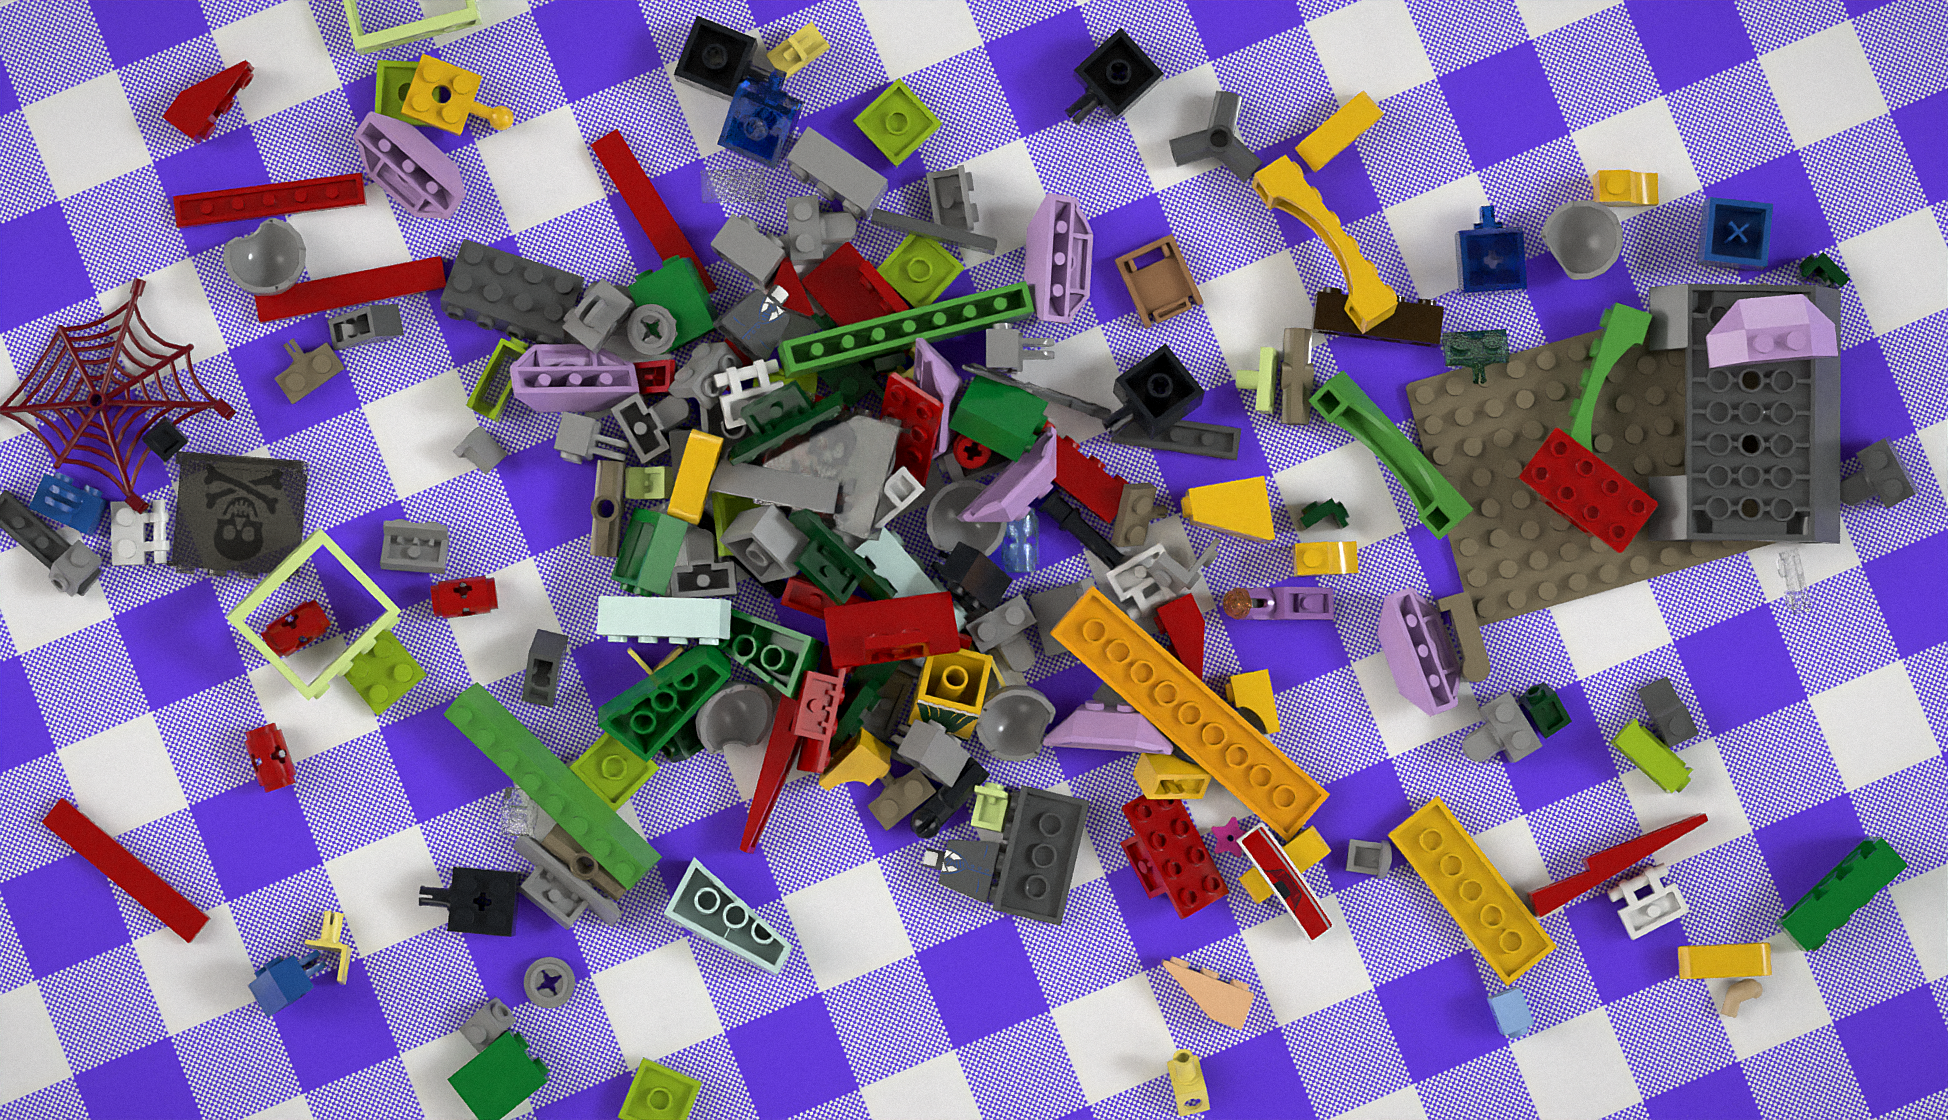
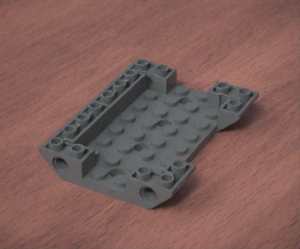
(1789, 414)

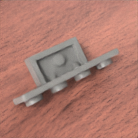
(558, 890)

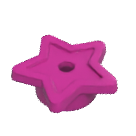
(1222, 833)

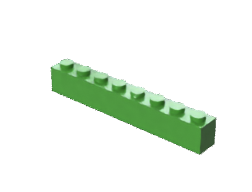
(901, 329)
(552, 785)

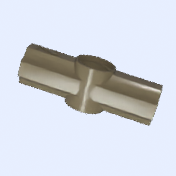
(1296, 376)
(607, 530)
(570, 852)

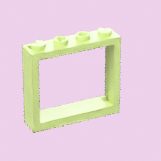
(408, 32)
(277, 577)

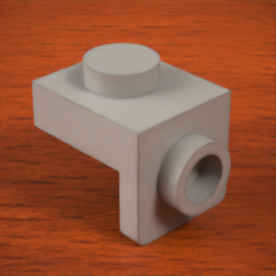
(74, 568)
(487, 1024)

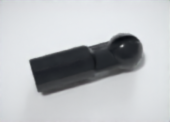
(947, 800)

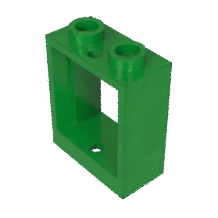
(649, 552)

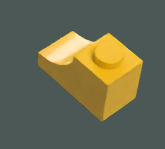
(1625, 188)
(1324, 558)
(1255, 694)
(859, 759)
(1170, 777)

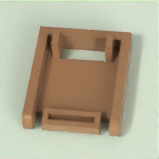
(1161, 287)

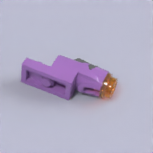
(1280, 603)

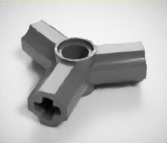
(1222, 120)

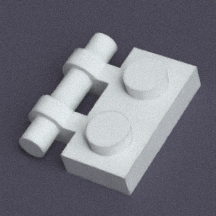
(738, 398)
(129, 534)
(1133, 577)
(1652, 910)

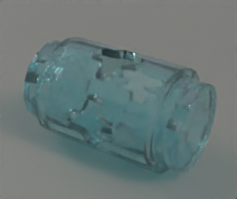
(1020, 555)

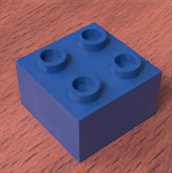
(1735, 234)

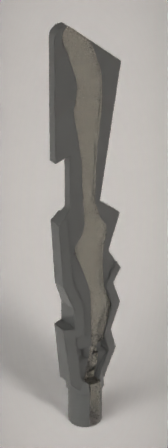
(1072, 402)

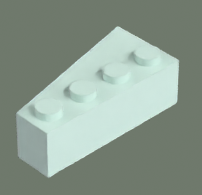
(903, 571)
(664, 618)
(719, 916)

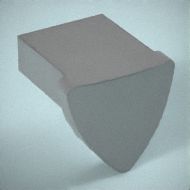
(481, 450)
(1369, 857)

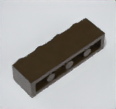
(1410, 324)

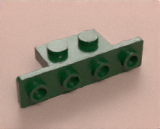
(852, 379)
(780, 416)
(833, 564)
(860, 696)

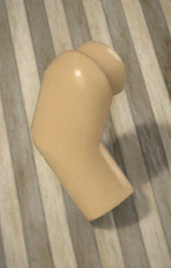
(1738, 993)

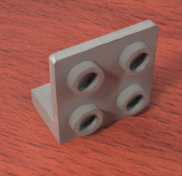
(1051, 607)

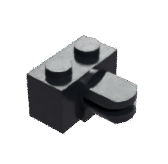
(973, 576)

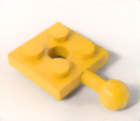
(454, 113)

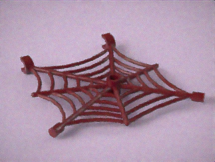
(132, 499)

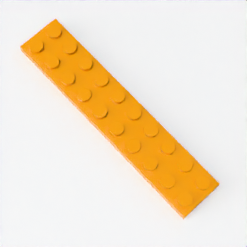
(1189, 713)

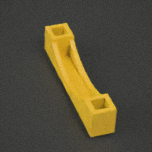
(1284, 188)

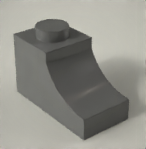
(366, 326)
(544, 667)
(1667, 712)

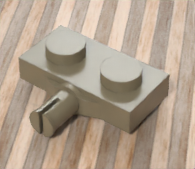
(308, 370)
(1135, 513)
(900, 797)

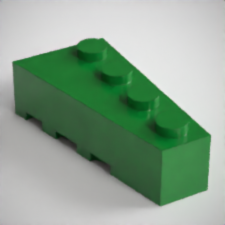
(772, 651)
(664, 701)
(1841, 893)

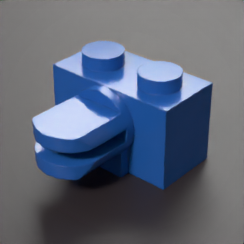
(68, 503)
(284, 982)

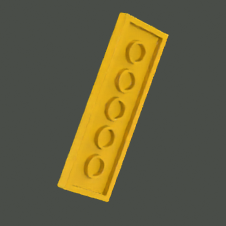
(1472, 890)

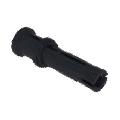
(1070, 520)

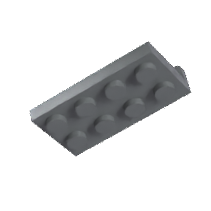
(510, 294)
(1039, 854)

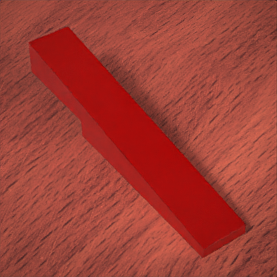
(775, 769)
(1608, 863)

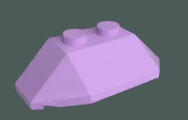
(409, 167)
(1058, 259)
(1771, 332)
(571, 378)
(940, 381)
(1017, 484)
(1419, 652)
(1109, 729)

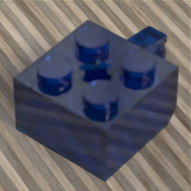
(763, 103)
(1503, 245)

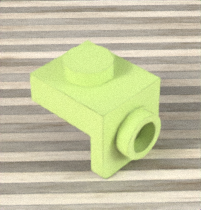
(649, 483)
(991, 807)

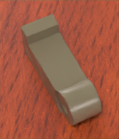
(1475, 662)

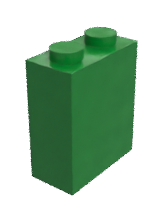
(683, 294)
(1000, 417)
(500, 1077)

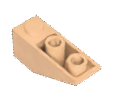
(1218, 999)

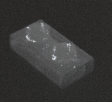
(733, 185)
(1791, 569)

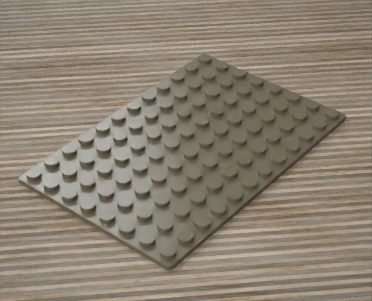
(1480, 437)

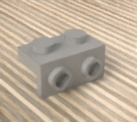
(951, 198)
(698, 374)
(414, 546)

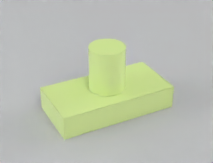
(1263, 380)

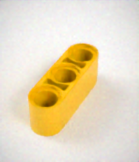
(1339, 131)
(695, 476)
(1304, 852)
(1724, 960)

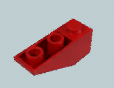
(202, 104)
(1185, 630)

